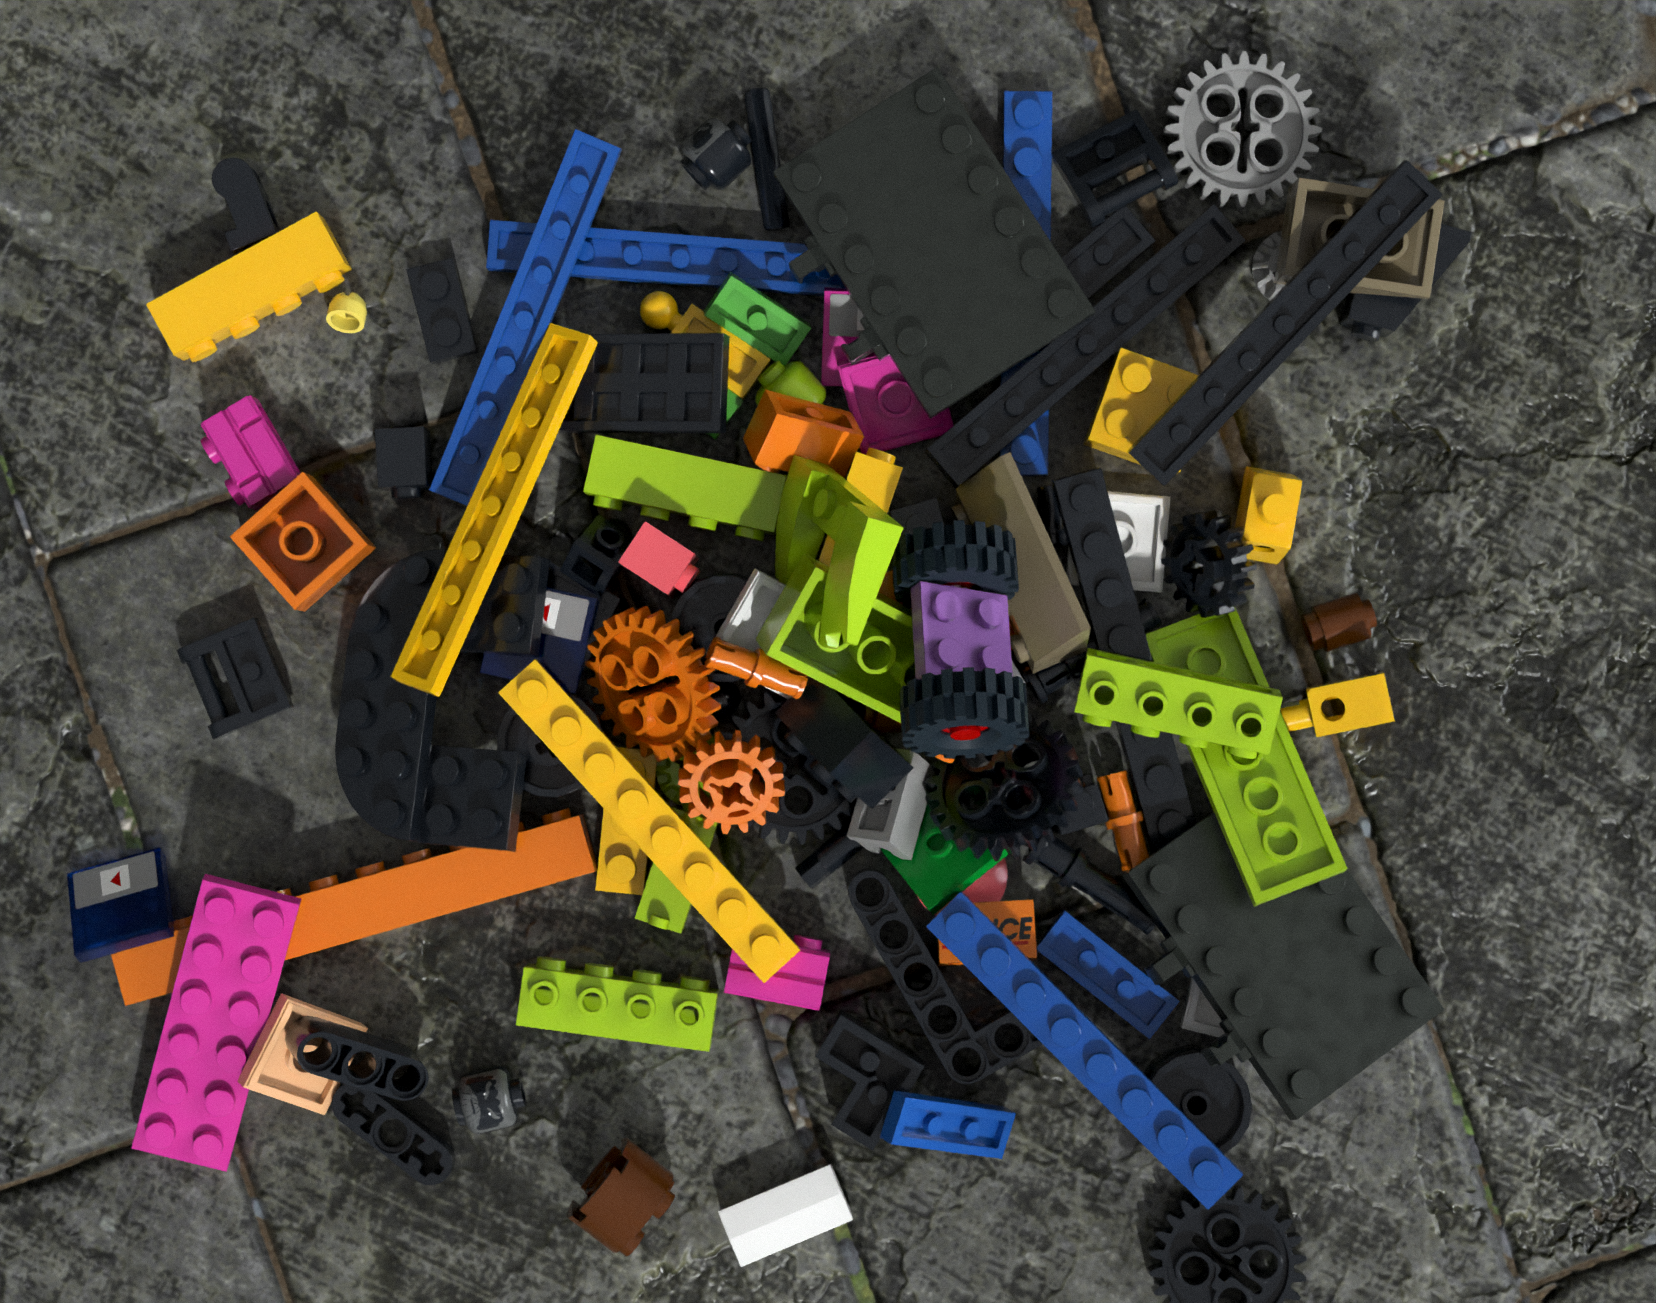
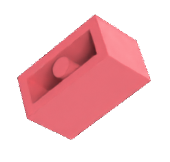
(661, 561)

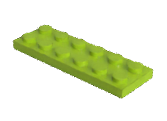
(1259, 802)

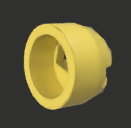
(347, 313)

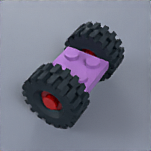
(964, 680)

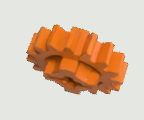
(729, 778)

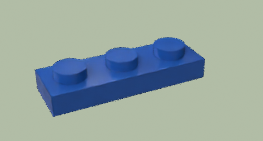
(1106, 974)
(947, 1125)

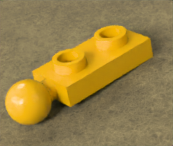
(746, 363)

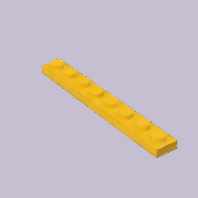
(494, 509)
(649, 820)

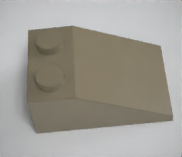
(1320, 208)

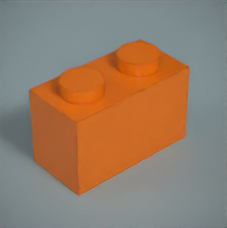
(801, 428)

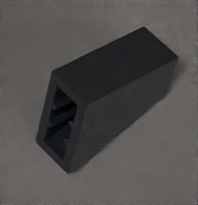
(1380, 314)

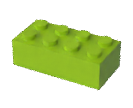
(863, 672)

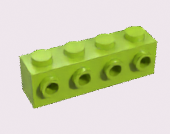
(684, 486)
(1177, 702)
(617, 1005)

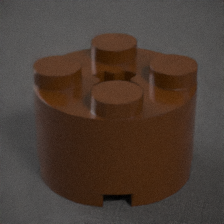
(622, 1197)

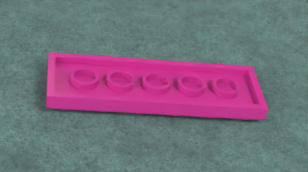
(214, 1021)

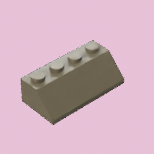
(1045, 609)

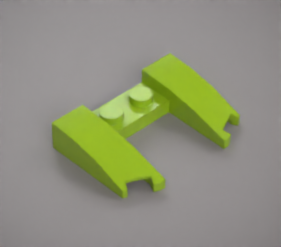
(865, 539)

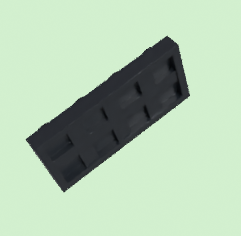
(653, 385)

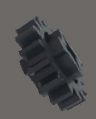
(1208, 563)

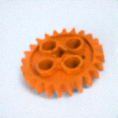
(640, 651)

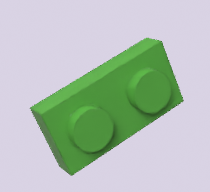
(757, 319)

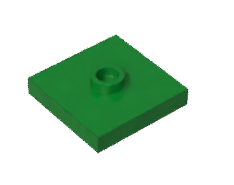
(938, 868)

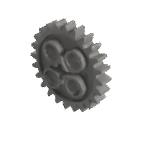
(1285, 133)

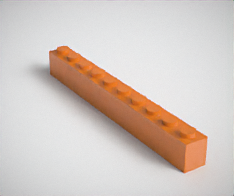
(391, 897)

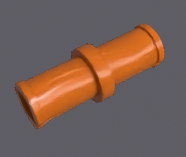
(755, 668)
(1123, 819)

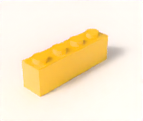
(250, 287)

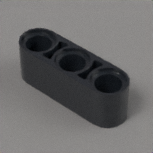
(338, 1047)

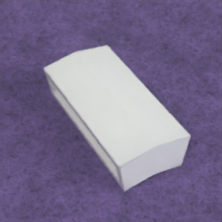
(786, 1215)

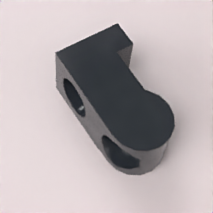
(247, 203)

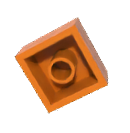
(303, 542)

